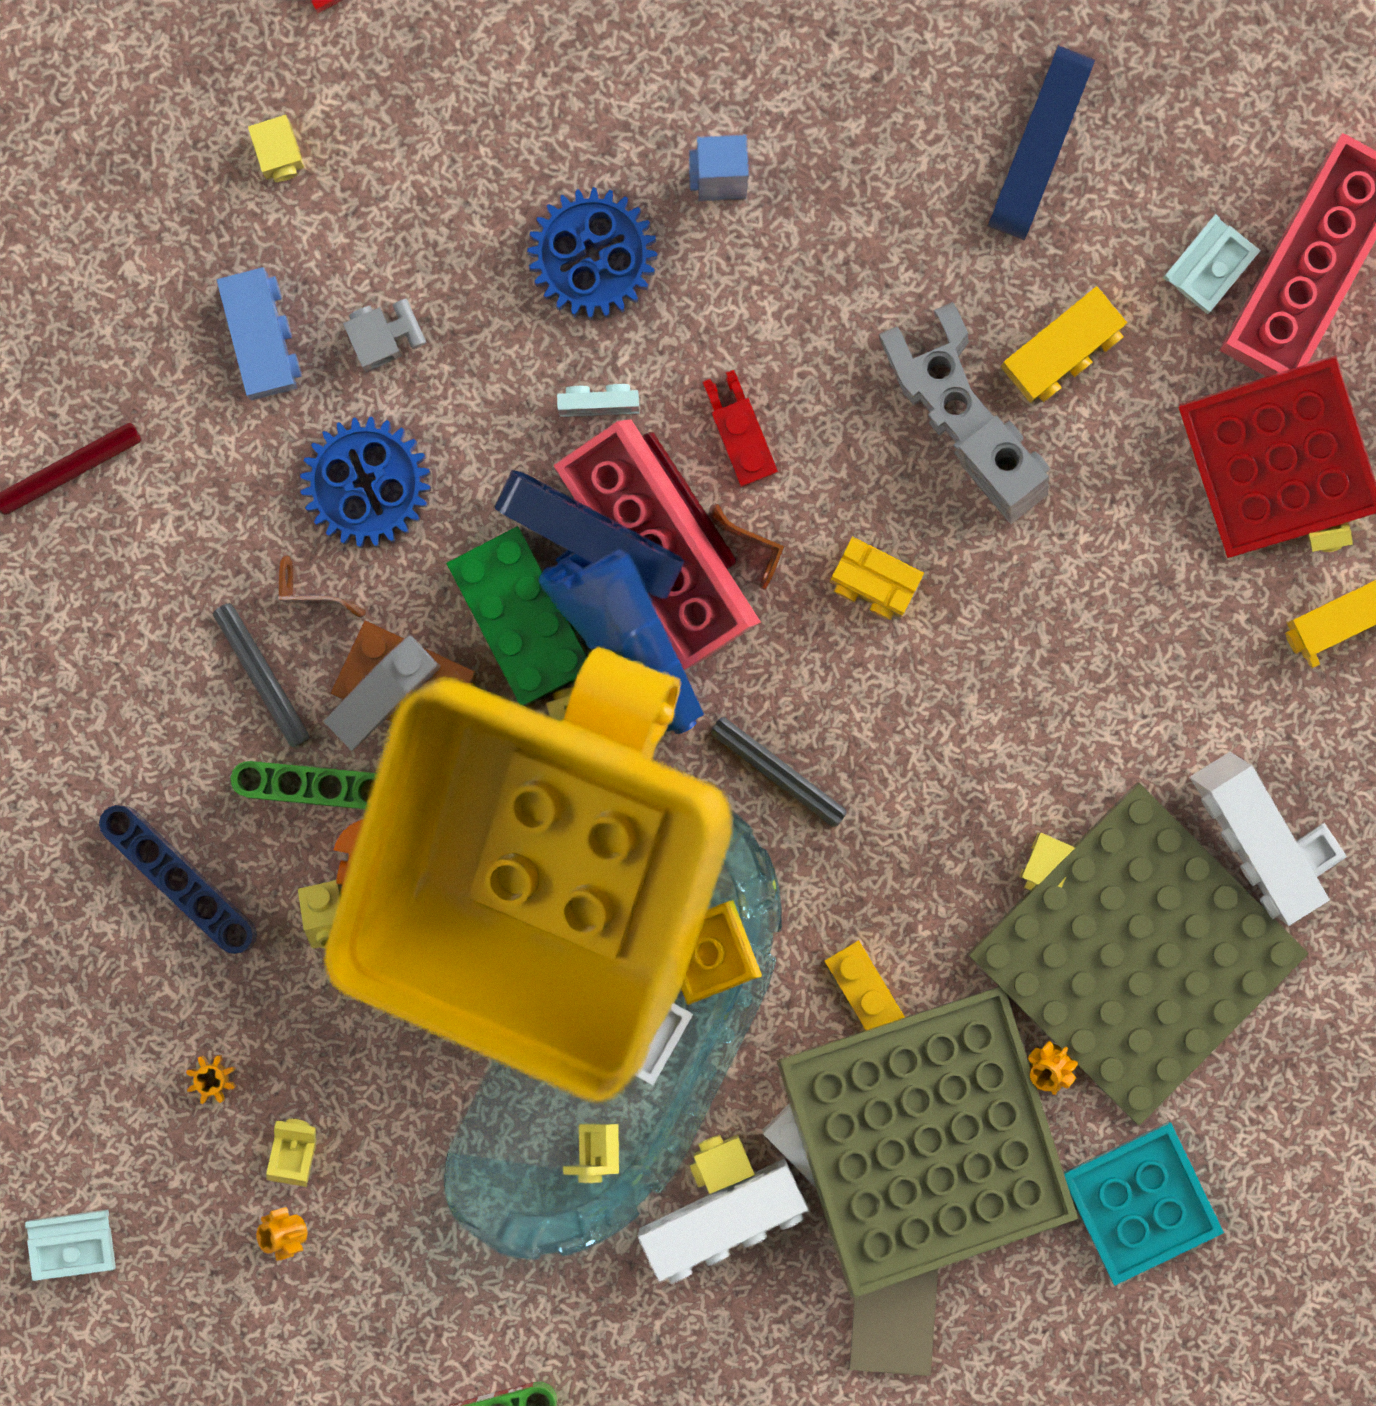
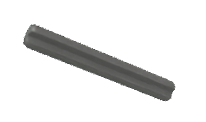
(261, 675)
(778, 772)

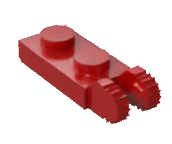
(741, 433)

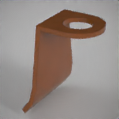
(721, 521)
(286, 592)

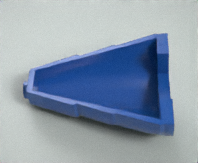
(615, 612)

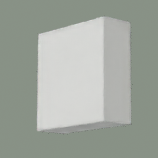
(1321, 849)

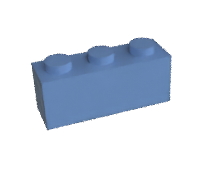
(719, 168)
(259, 333)

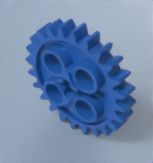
(574, 222)
(333, 497)

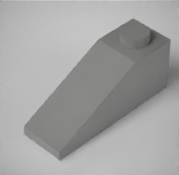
(382, 692)

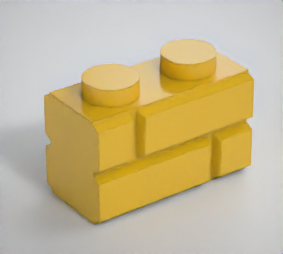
(875, 578)

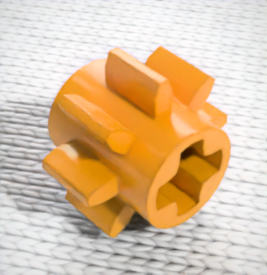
(1051, 1068)
(221, 1074)
(281, 1233)

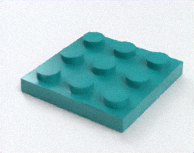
(1142, 1203)

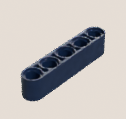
(1041, 142)
(585, 530)
(160, 870)

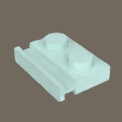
(1211, 264)
(582, 402)
(70, 1245)

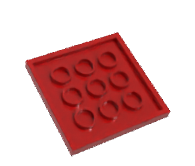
(1281, 456)

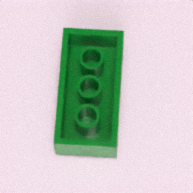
(518, 617)

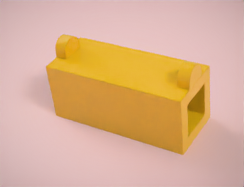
(1333, 622)

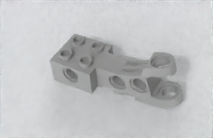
(979, 437)

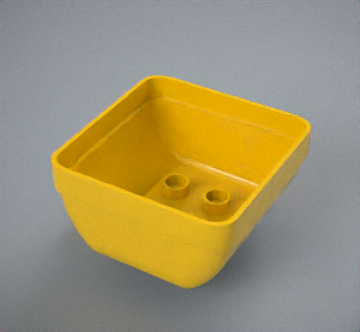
(532, 875)

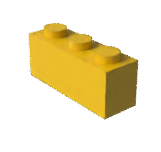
(1065, 346)

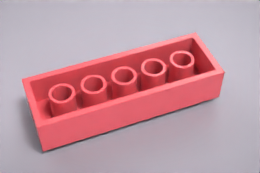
(1310, 264)
(627, 484)

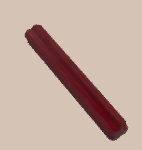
(68, 468)
(690, 500)

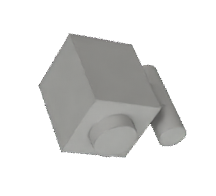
(375, 338)

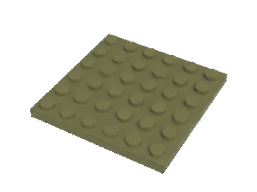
(1138, 953)
(926, 1140)

